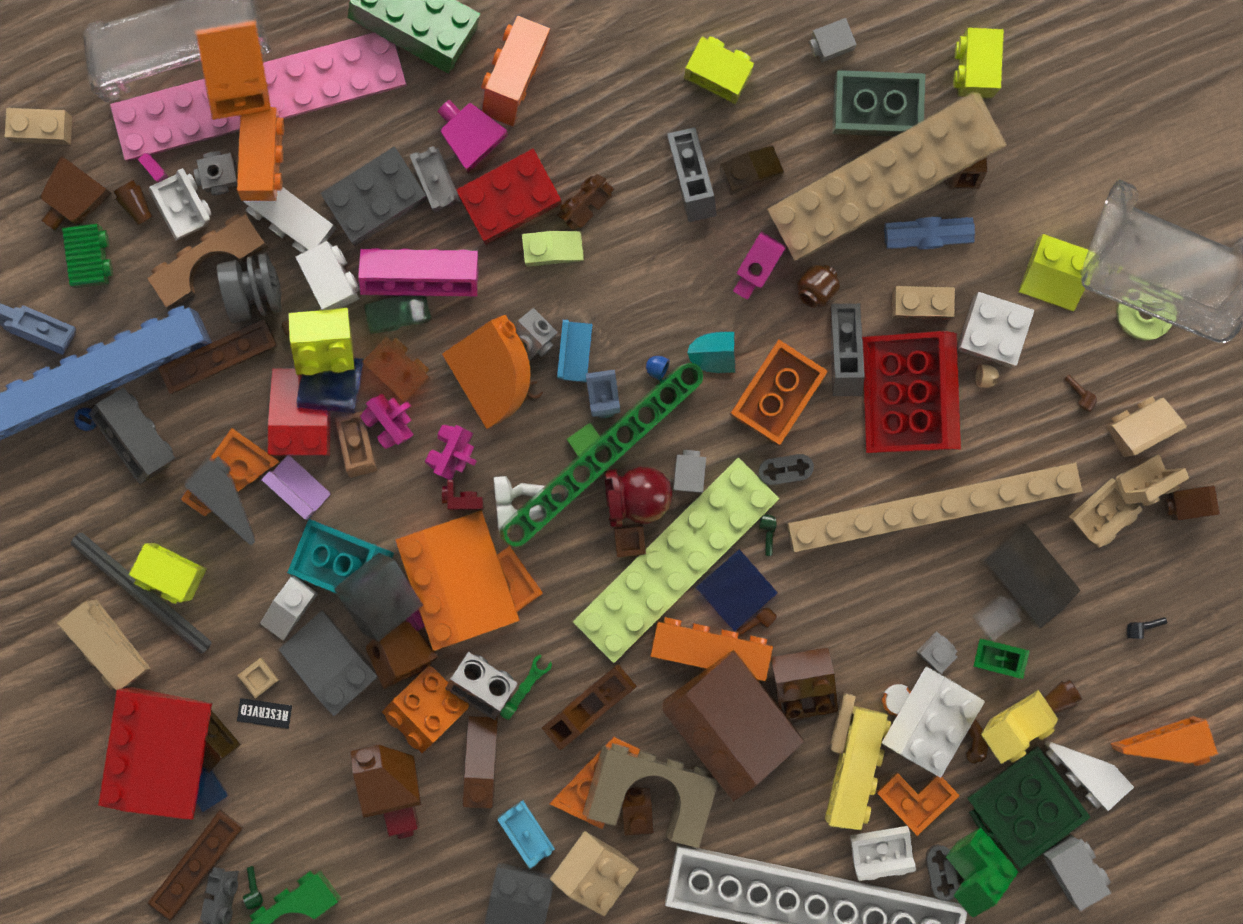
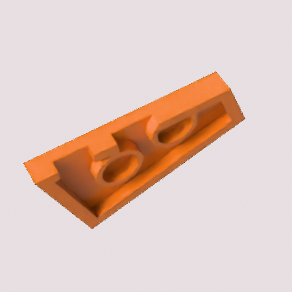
(246, 464)
(575, 793)

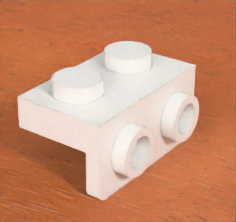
(180, 204)
(882, 853)

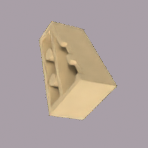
(104, 644)

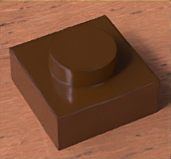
(629, 540)

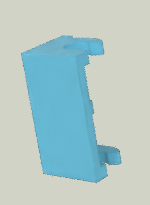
(526, 834)

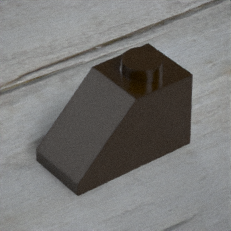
(751, 169)

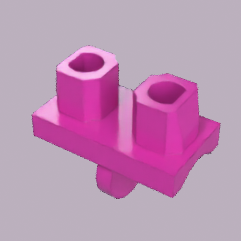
(391, 416)
(455, 454)

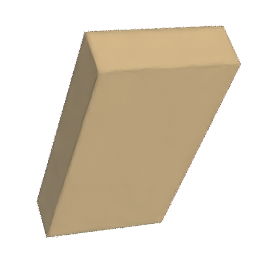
(842, 722)

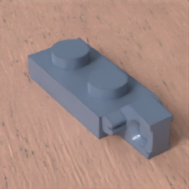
(37, 327)

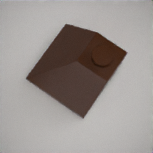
(384, 780)

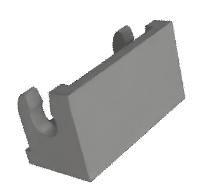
(435, 179)

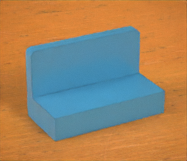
(574, 351)

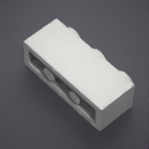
(293, 218)

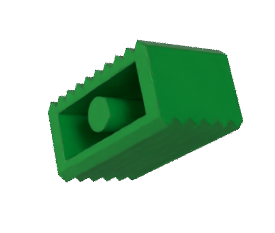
(86, 255)

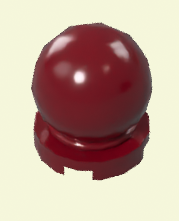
(638, 495)

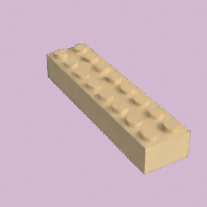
(887, 176)

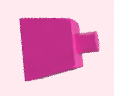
(470, 133)
(765, 252)

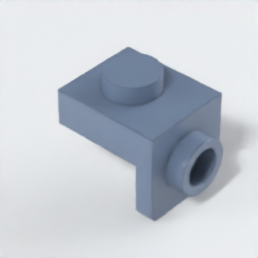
(603, 393)

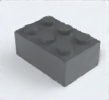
(374, 196)

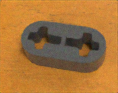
(786, 477)
(934, 873)

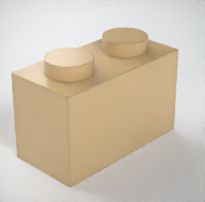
(38, 126)
(923, 302)

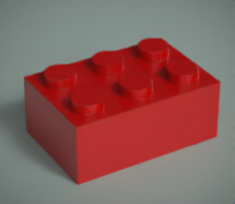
(509, 196)

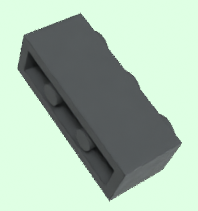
(132, 435)

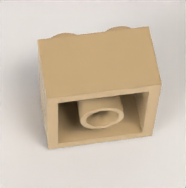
(594, 873)

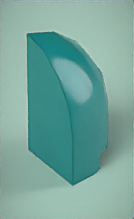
(714, 352)

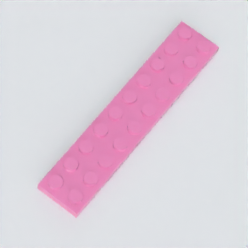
(294, 84)

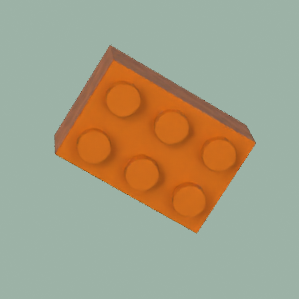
(778, 392)

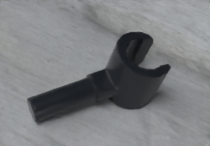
(1136, 629)

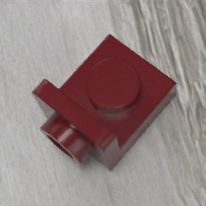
(467, 500)

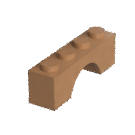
(176, 280)

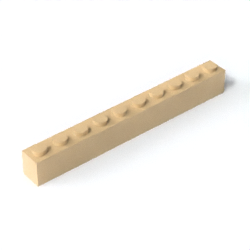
(934, 507)

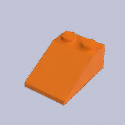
(1180, 742)

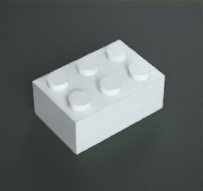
(933, 721)

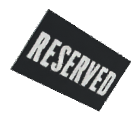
(264, 713)

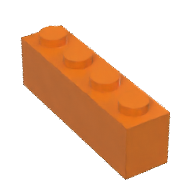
(702, 648)

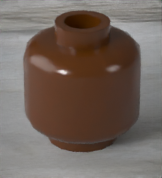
(818, 286)

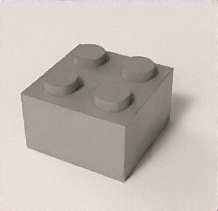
(1076, 873)

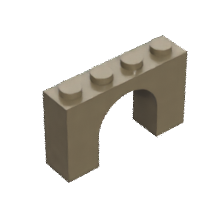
(620, 769)

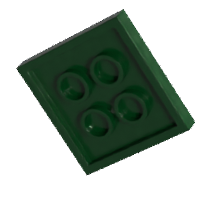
(1028, 807)

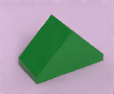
(1001, 658)

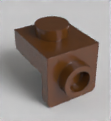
(637, 812)

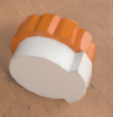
(894, 698)

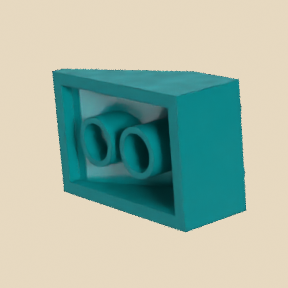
(330, 555)

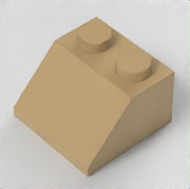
(1145, 427)

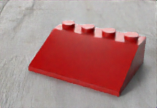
(911, 392)
(155, 753)

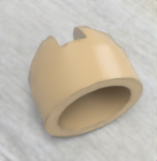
(986, 376)

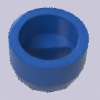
(657, 367)
(81, 424)

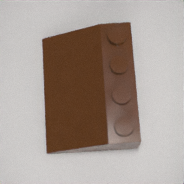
(732, 725)

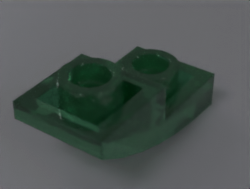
(397, 312)

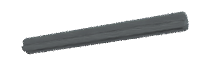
(143, 596)

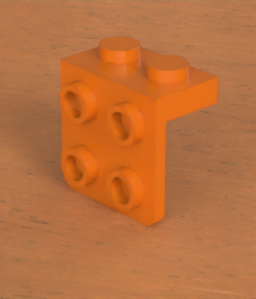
(424, 709)

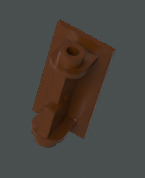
(591, 193)

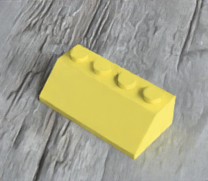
(856, 769)

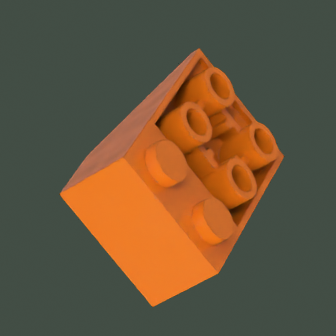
(233, 70)

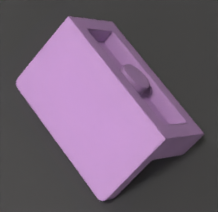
(297, 487)

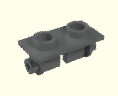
(224, 886)

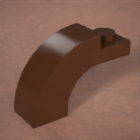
(588, 707)

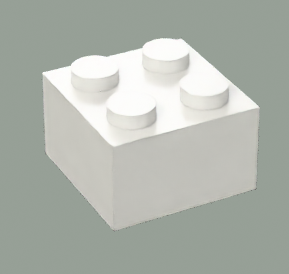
(328, 277)
(995, 330)

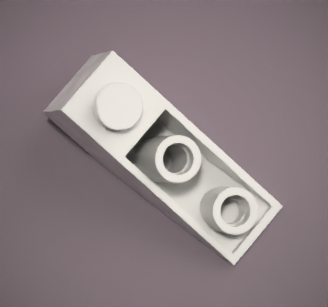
(1099, 778)

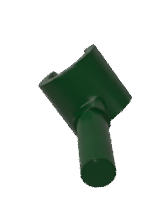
(769, 524)
(978, 822)
(255, 897)

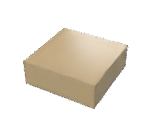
(258, 677)

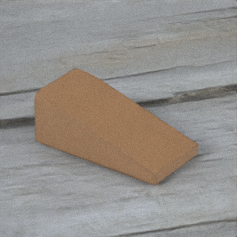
(355, 445)

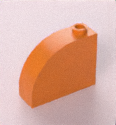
(492, 370)

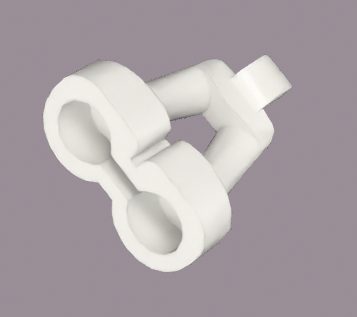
(505, 494)

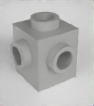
(226, 177)
(535, 333)

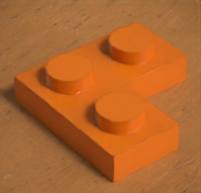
(918, 808)

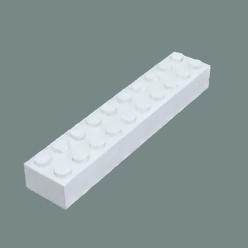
(779, 894)

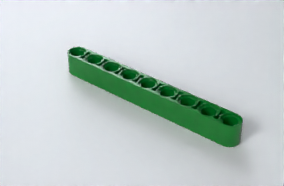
(615, 451)

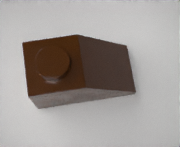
(1192, 503)

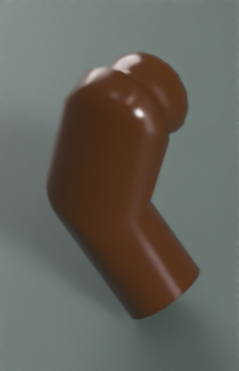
(979, 746)

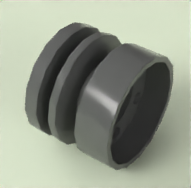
(249, 288)

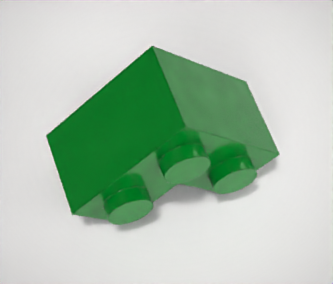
(984, 870)

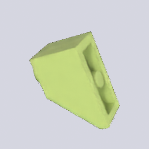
(552, 247)

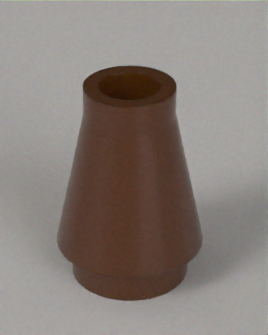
(133, 201)
(1063, 696)

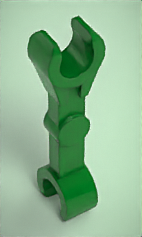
(524, 688)

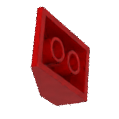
(291, 428)

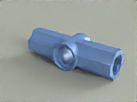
(929, 233)

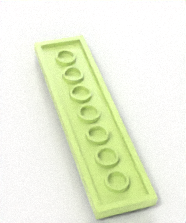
(676, 560)

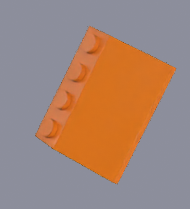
(457, 580)

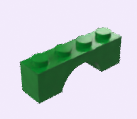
(310, 898)

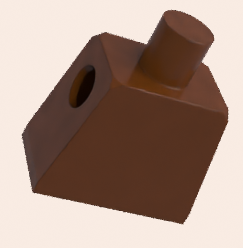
(71, 195)
(400, 655)

